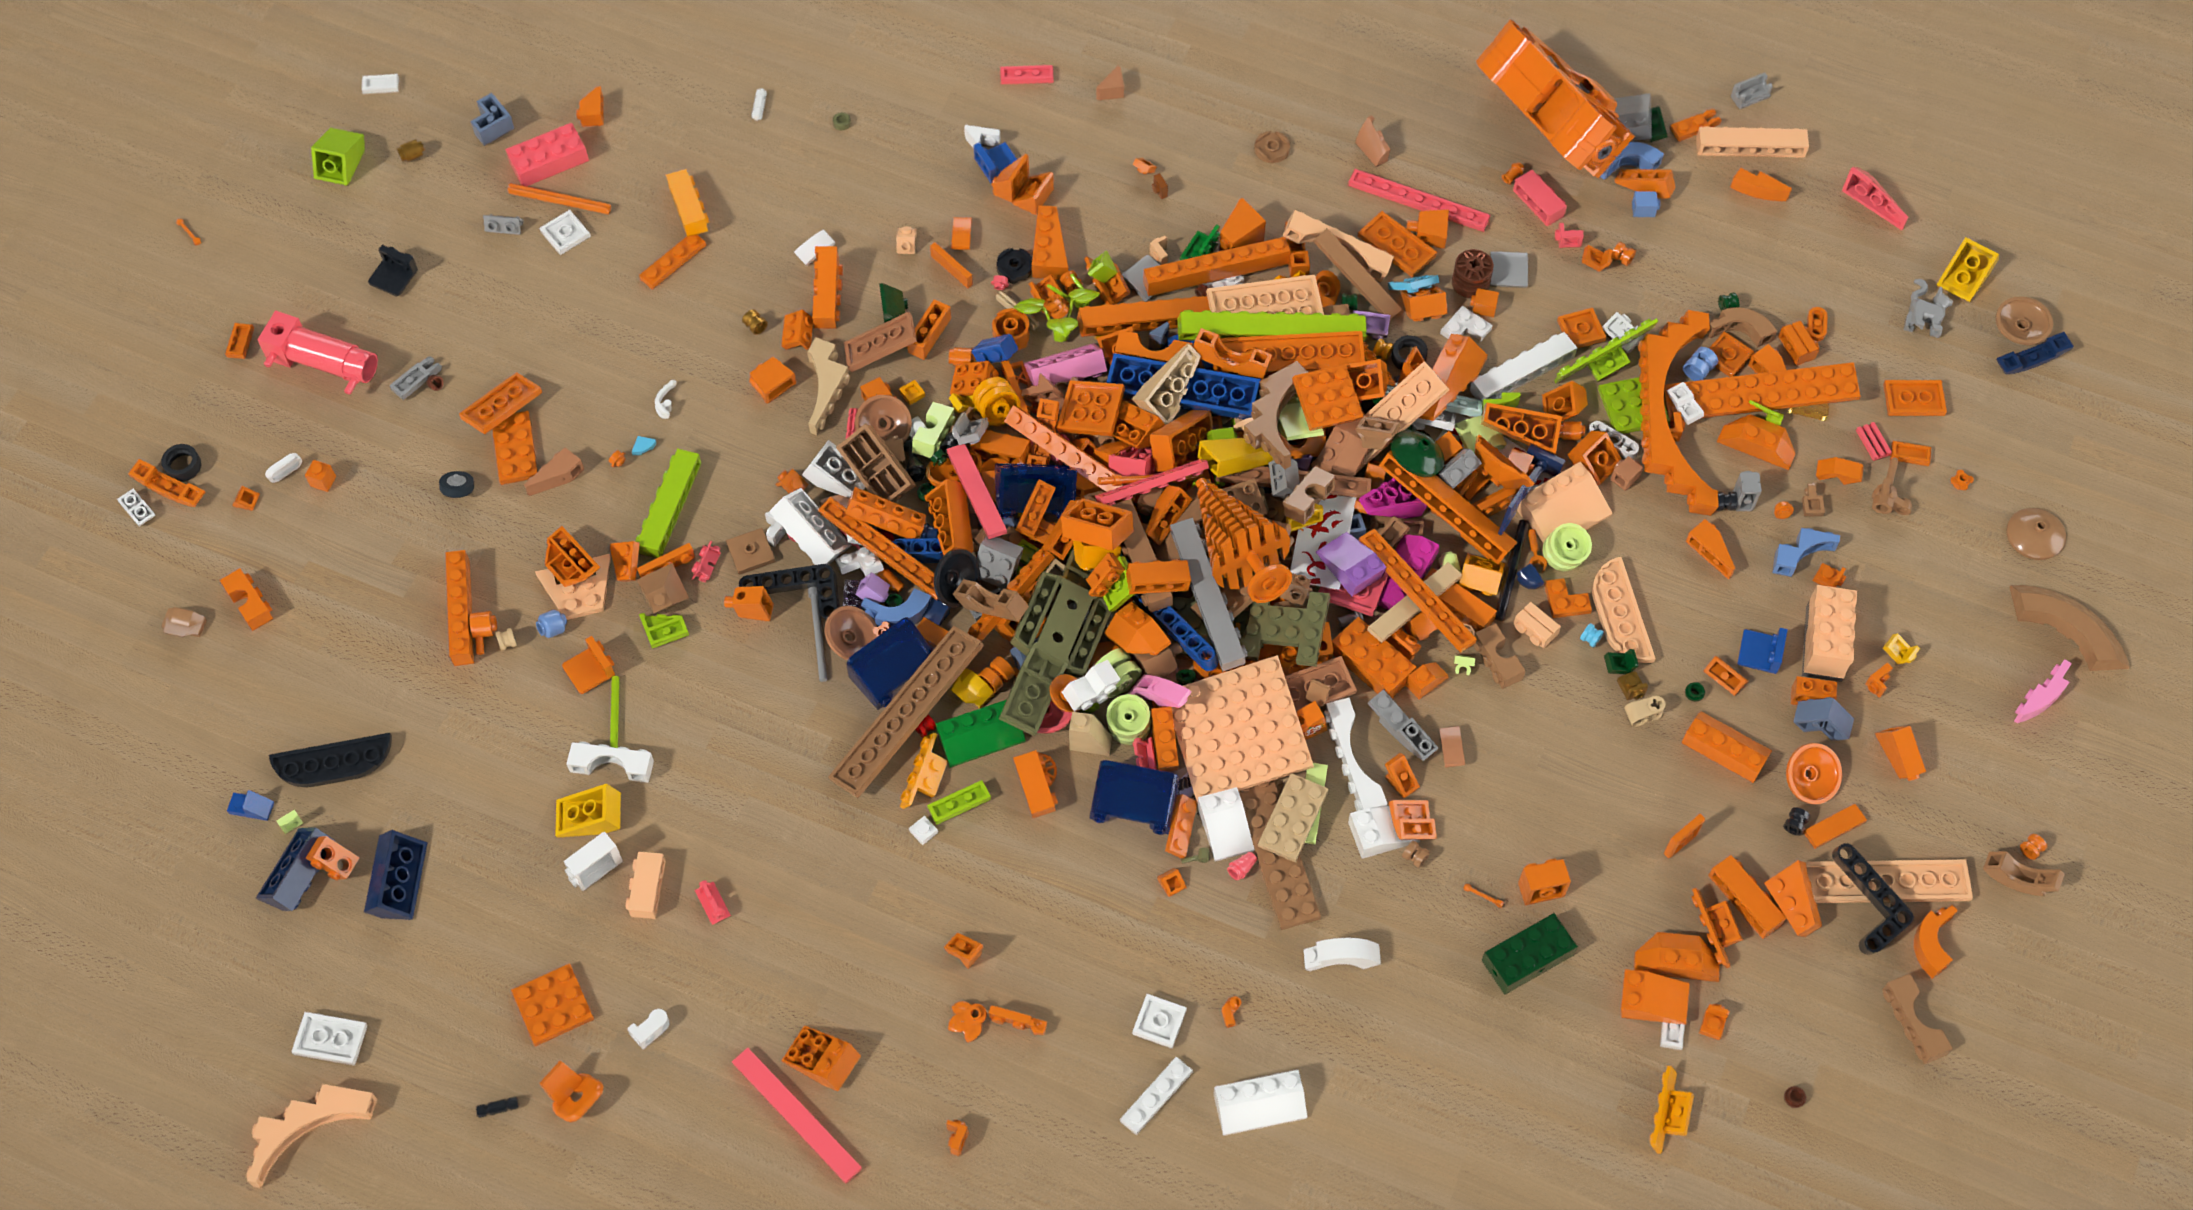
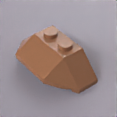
(1342, 451)

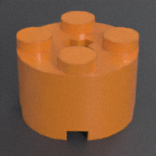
(1014, 323)

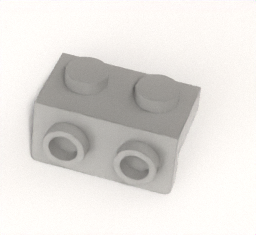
(968, 431)

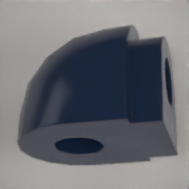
(1529, 577)

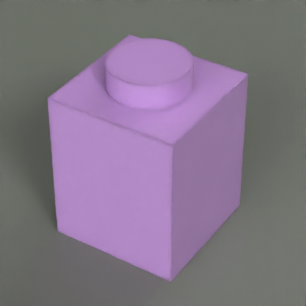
(873, 589)

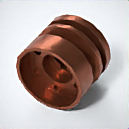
(1472, 271)

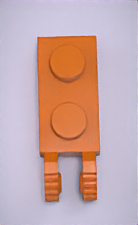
(1690, 126)

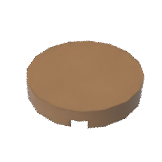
(1272, 147)

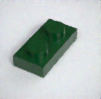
(1658, 127)

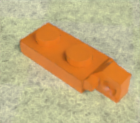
(1019, 1020)

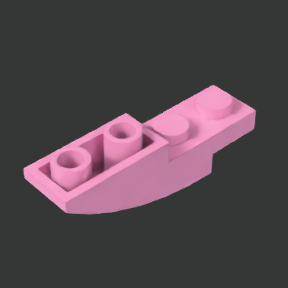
(1160, 691)
(2043, 695)

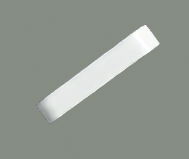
(1628, 443)

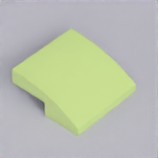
(1472, 427)

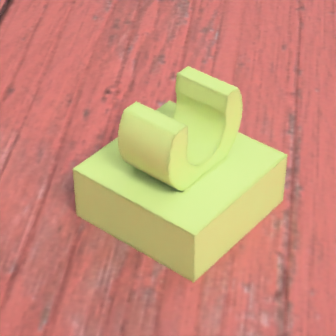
(1465, 661)

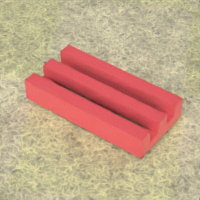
(1876, 439)

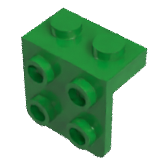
(1202, 244)

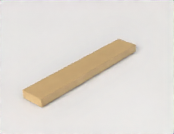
(1407, 609)

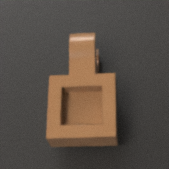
(1812, 504)

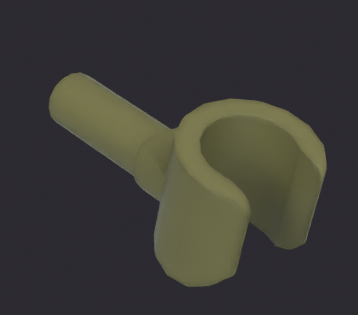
(1203, 856)

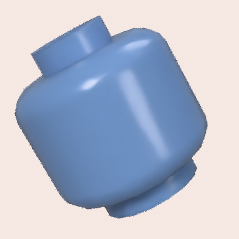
(551, 623)

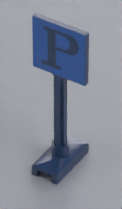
(1543, 462)

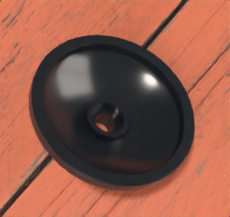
(950, 572)

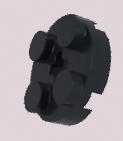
(1017, 273)

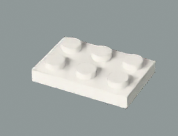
(329, 1038)

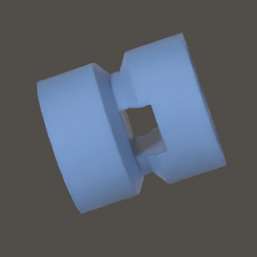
(1700, 364)

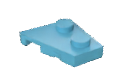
(1413, 284)

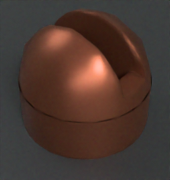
(437, 379)

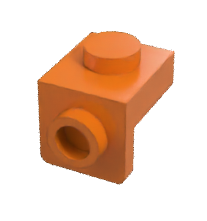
(1596, 259)
(1677, 426)
(791, 481)

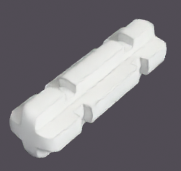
(759, 103)

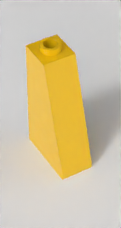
(1231, 456)

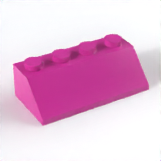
(1419, 555)

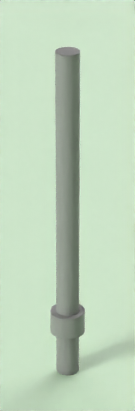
(813, 594)

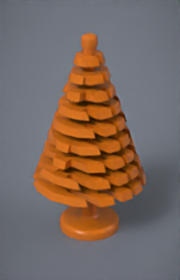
(1240, 544)

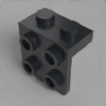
(394, 271)

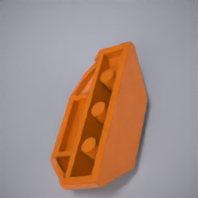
(1759, 439)
(1499, 467)
(568, 559)
(1136, 631)
(1677, 957)

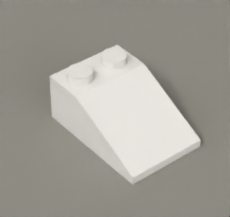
(832, 472)
(1225, 824)
(1375, 831)

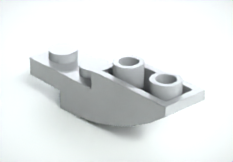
(1401, 727)

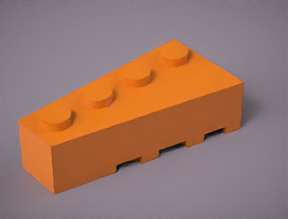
(1179, 438)
(951, 516)

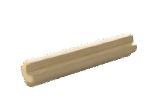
(1008, 302)

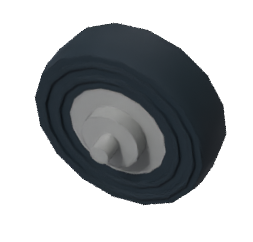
(456, 484)

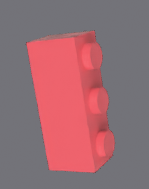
(1540, 197)

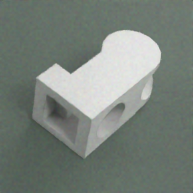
(650, 1028)

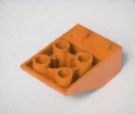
(822, 1057)

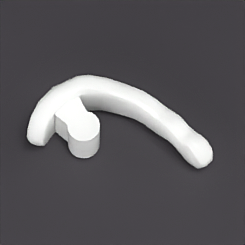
(664, 408)

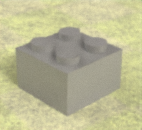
(998, 561)

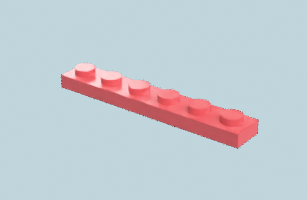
(1160, 480)

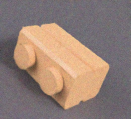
(1536, 625)

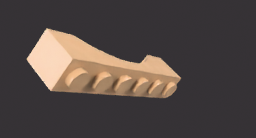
(1304, 229)

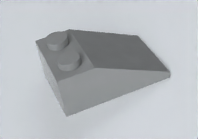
(1636, 115)

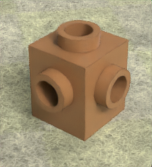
(1298, 590)

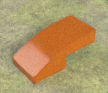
(961, 233)

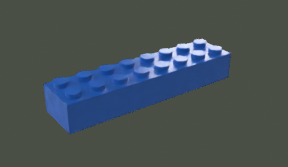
(1207, 389)

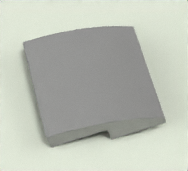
(1509, 269)
(1134, 276)

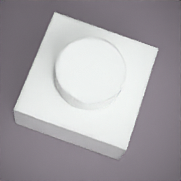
(923, 830)

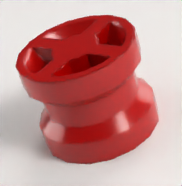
(925, 726)

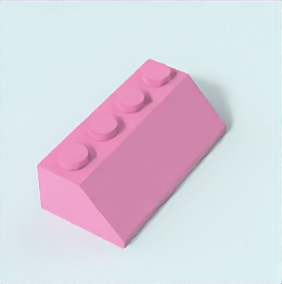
(1063, 366)

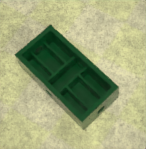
(1529, 953)

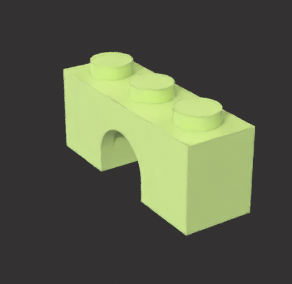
(938, 420)

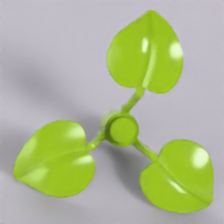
(1060, 327)

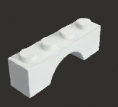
(585, 758)

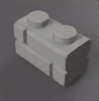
(1459, 467)
(1748, 490)

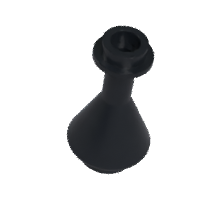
(914, 468)

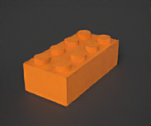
(1372, 661)

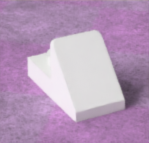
(983, 135)
(775, 531)

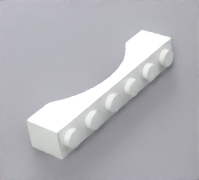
(1341, 719)

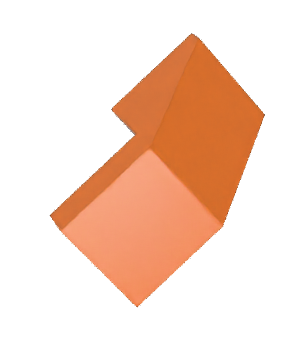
(1846, 470)

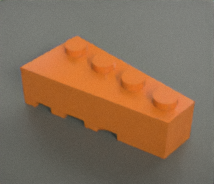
(1049, 249)
(827, 287)
(1524, 425)

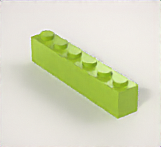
(668, 503)

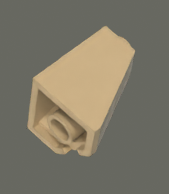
(1089, 734)

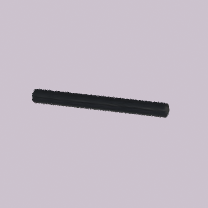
(1511, 570)

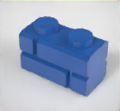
(995, 349)

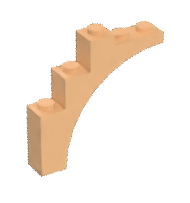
(276, 1135)

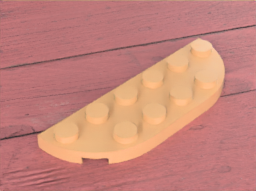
(1620, 611)

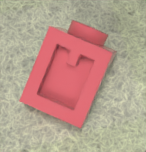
(1569, 238)

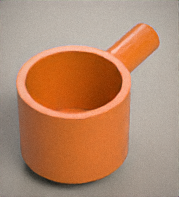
(482, 625)

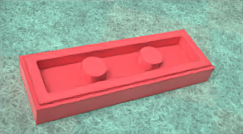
(1026, 74)

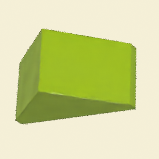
(1102, 267)

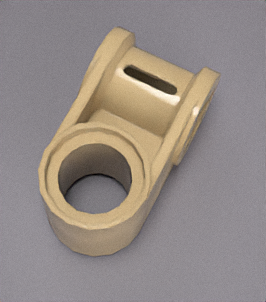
(1645, 710)

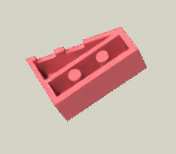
(1133, 463)

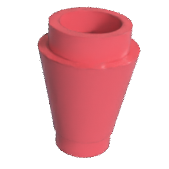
(1240, 867)

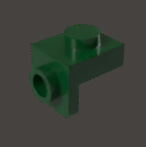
(1621, 662)

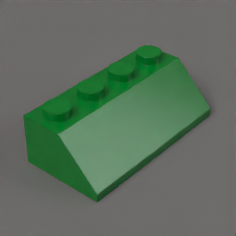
(977, 734)

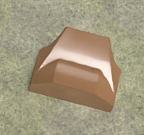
(1376, 432)
(183, 622)

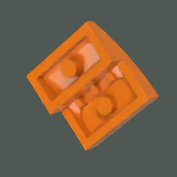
(1412, 820)

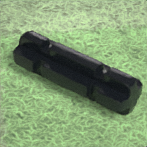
(497, 1107)

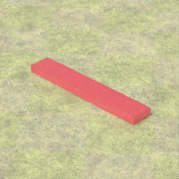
(976, 491)

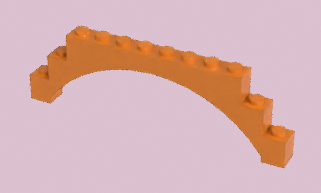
(1660, 450)

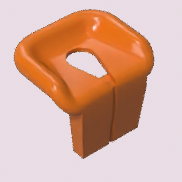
(562, 1083)

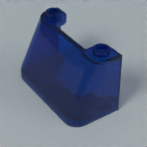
(1016, 483)
(888, 662)
(1135, 795)

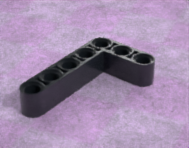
(797, 583)
(1875, 897)

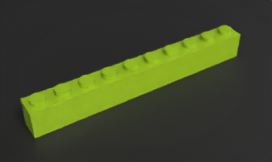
(1264, 324)

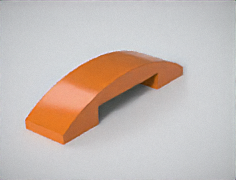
(1048, 415)
(165, 485)

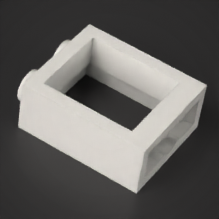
(592, 861)

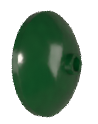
(1417, 453)

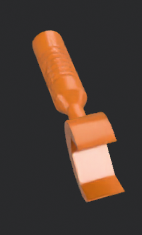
(1534, 548)

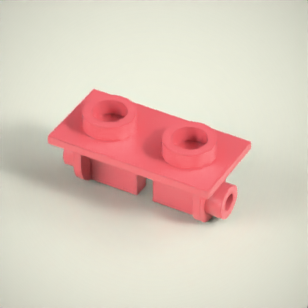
(702, 569)
(1145, 753)
(712, 902)

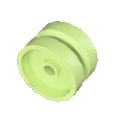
(1567, 547)
(1125, 668)
(1128, 719)

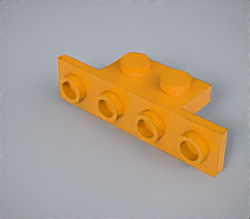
(926, 772)
(1673, 1111)

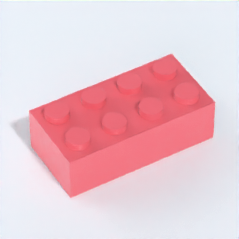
(547, 155)

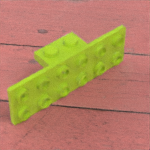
(1608, 359)

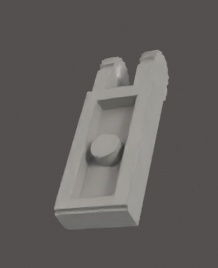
(415, 377)

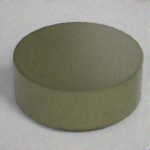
(841, 121)

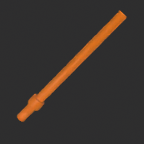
(1118, 480)

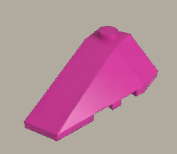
(1392, 500)

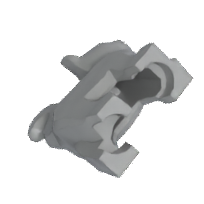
(1923, 311)

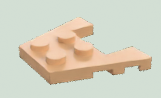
(580, 598)

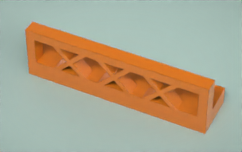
(1014, 380)

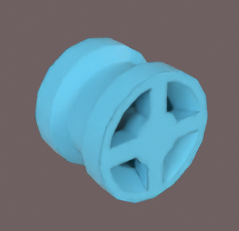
(1591, 635)

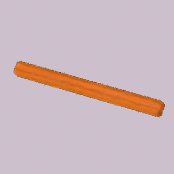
(558, 198)

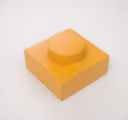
(912, 392)

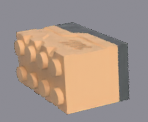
(1829, 633)

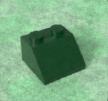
(892, 302)

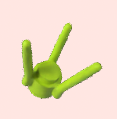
(1076, 304)
(1772, 416)

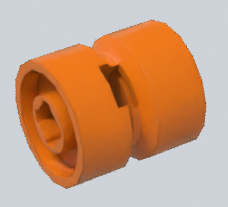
(999, 672)

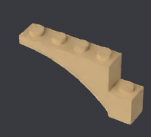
(831, 380)

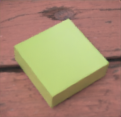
(289, 821)

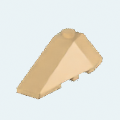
(1168, 385)

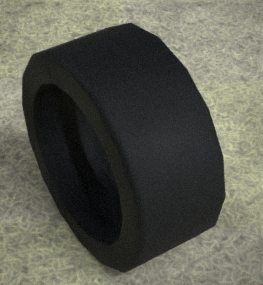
(1407, 341)
(175, 452)

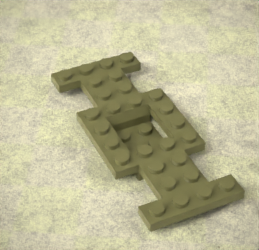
(1271, 626)

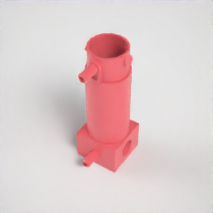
(288, 342)

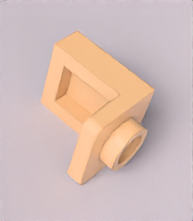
(906, 240)
(1157, 250)

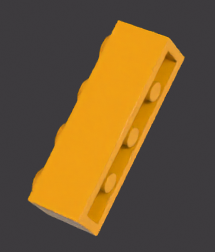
(687, 202)

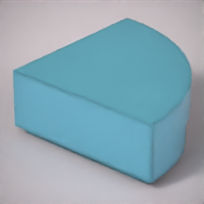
(643, 445)

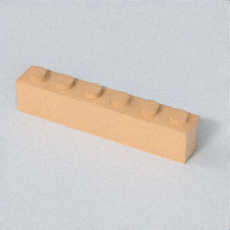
(1752, 142)

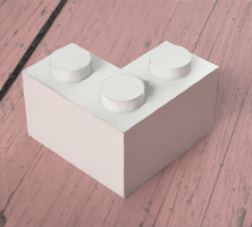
(1092, 687)

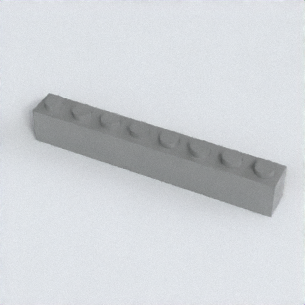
(1208, 595)

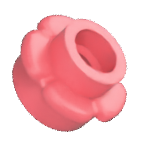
(1000, 282)

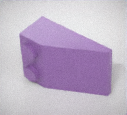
(1352, 563)

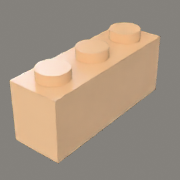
(646, 885)

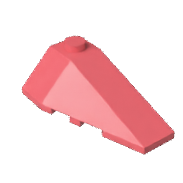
(1871, 194)

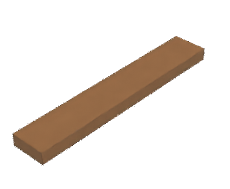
(1356, 274)

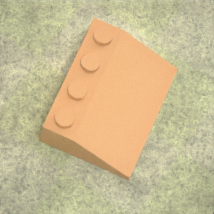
(1563, 500)

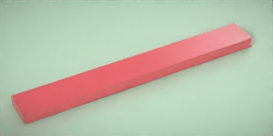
(1418, 199)
(797, 1115)

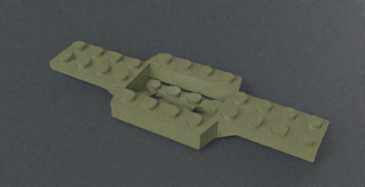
(1048, 658)

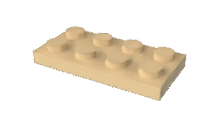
(1293, 817)

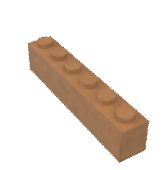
(1138, 549)

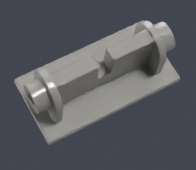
(502, 224)

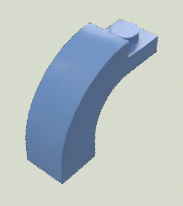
(1638, 155)
(912, 608)

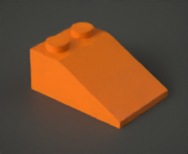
(1654, 998)

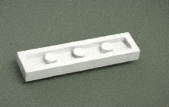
(1156, 1095)

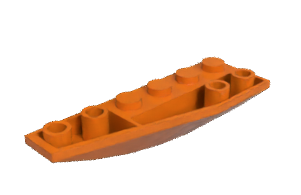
(1135, 425)

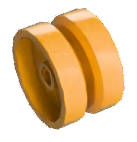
(995, 399)

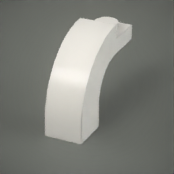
(1342, 951)

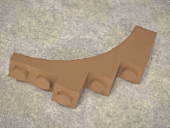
(1274, 394)

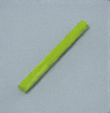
(614, 722)

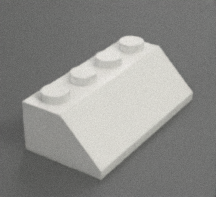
(808, 528)
(1260, 1102)

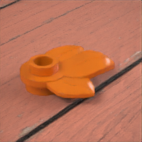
(965, 1022)

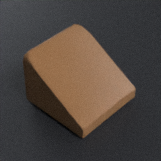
(1318, 692)

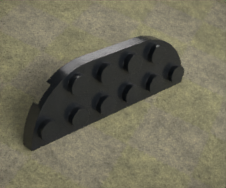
(332, 761)

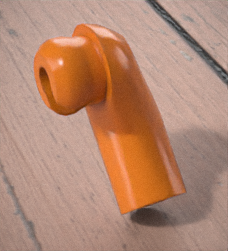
(1229, 1009)

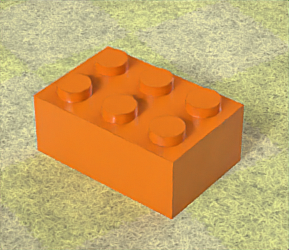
(1097, 524)

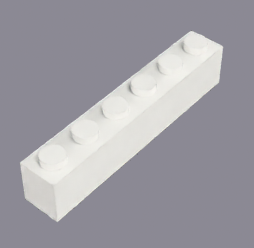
(1524, 368)

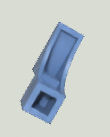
(1807, 542)

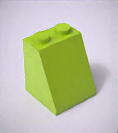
(337, 155)

